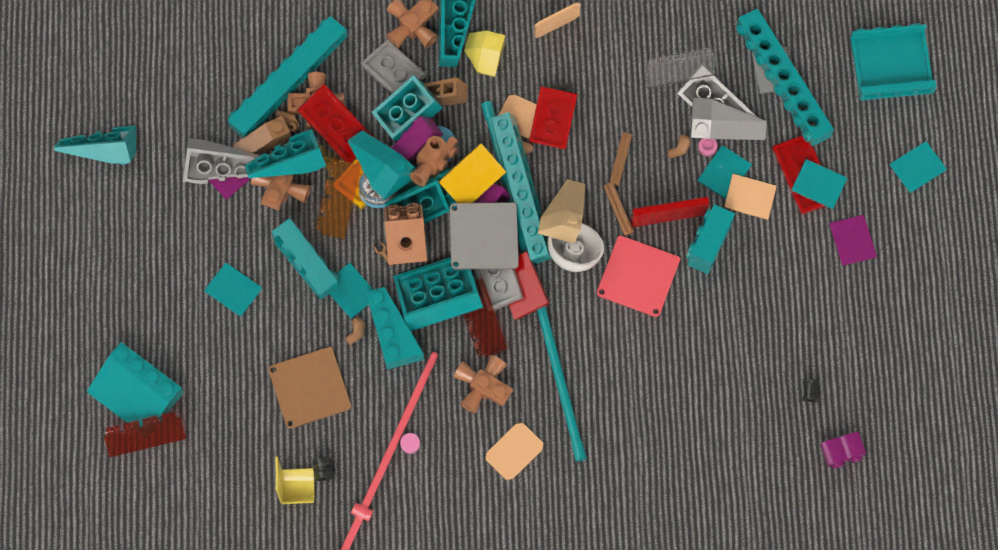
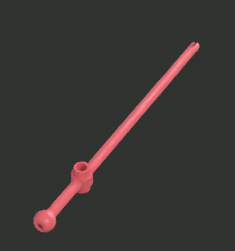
(362, 511)

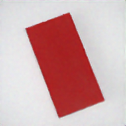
(331, 121)
(791, 159)
(669, 212)

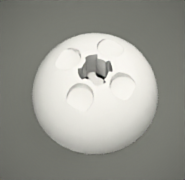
(578, 256)

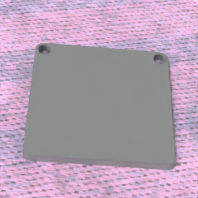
(484, 236)

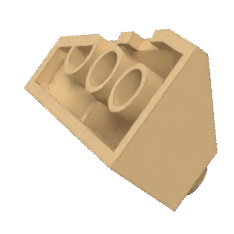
(565, 213)

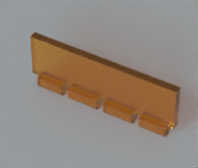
(340, 203)

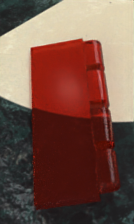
(485, 326)
(142, 437)

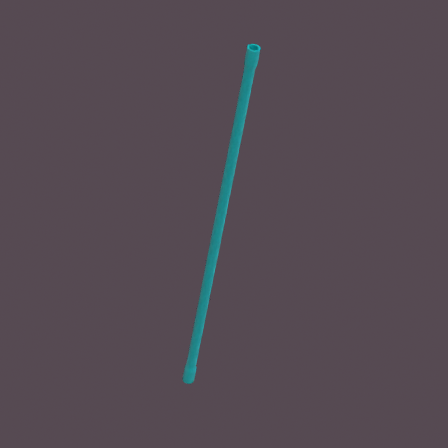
(577, 444)

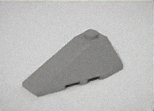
(711, 88)
(720, 121)
(214, 161)

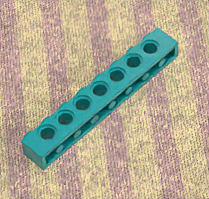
(755, 22)
(521, 185)

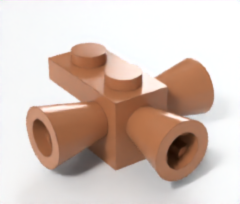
(413, 22)
(295, 100)
(433, 159)
(279, 190)
(483, 384)

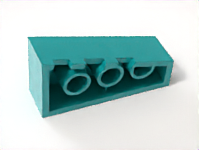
(453, 27)
(304, 259)
(393, 334)

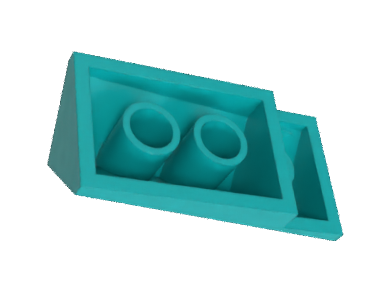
(432, 196)

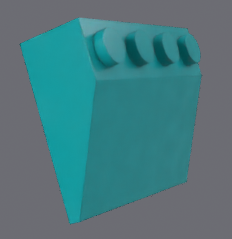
(436, 293)
(133, 387)

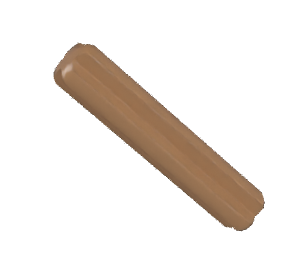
(620, 158)
(618, 208)

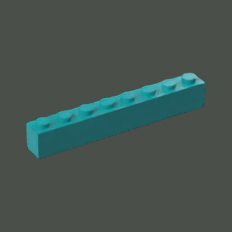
(287, 77)

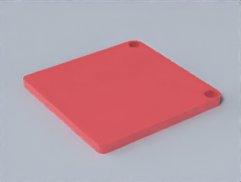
(638, 276)

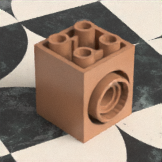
(405, 234)

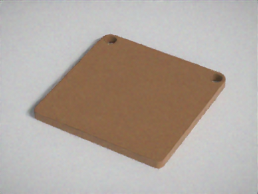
(310, 387)

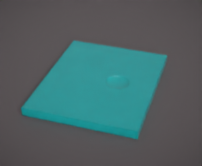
(918, 167)
(720, 170)
(819, 184)
(233, 289)
(351, 291)

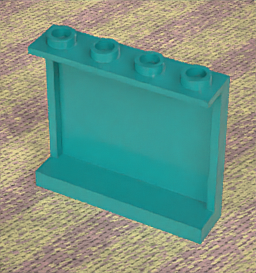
(892, 62)

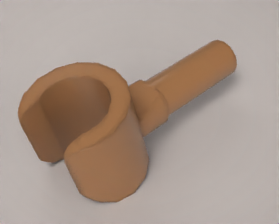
(383, 252)

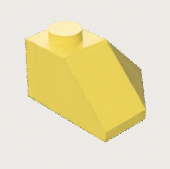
(485, 51)

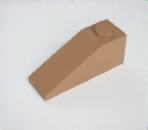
(449, 91)
(265, 137)

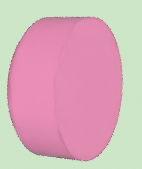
(707, 146)
(410, 443)

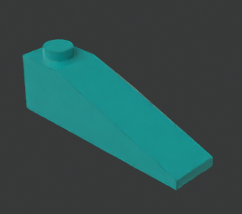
(109, 147)
(295, 157)
(381, 164)

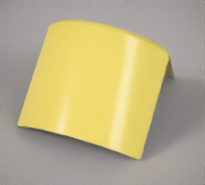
(294, 485)

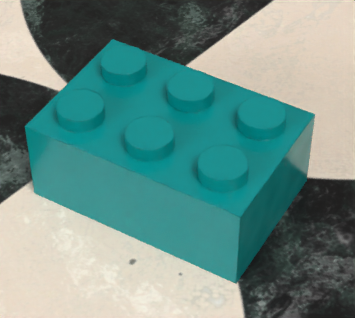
(405, 106)
(709, 238)

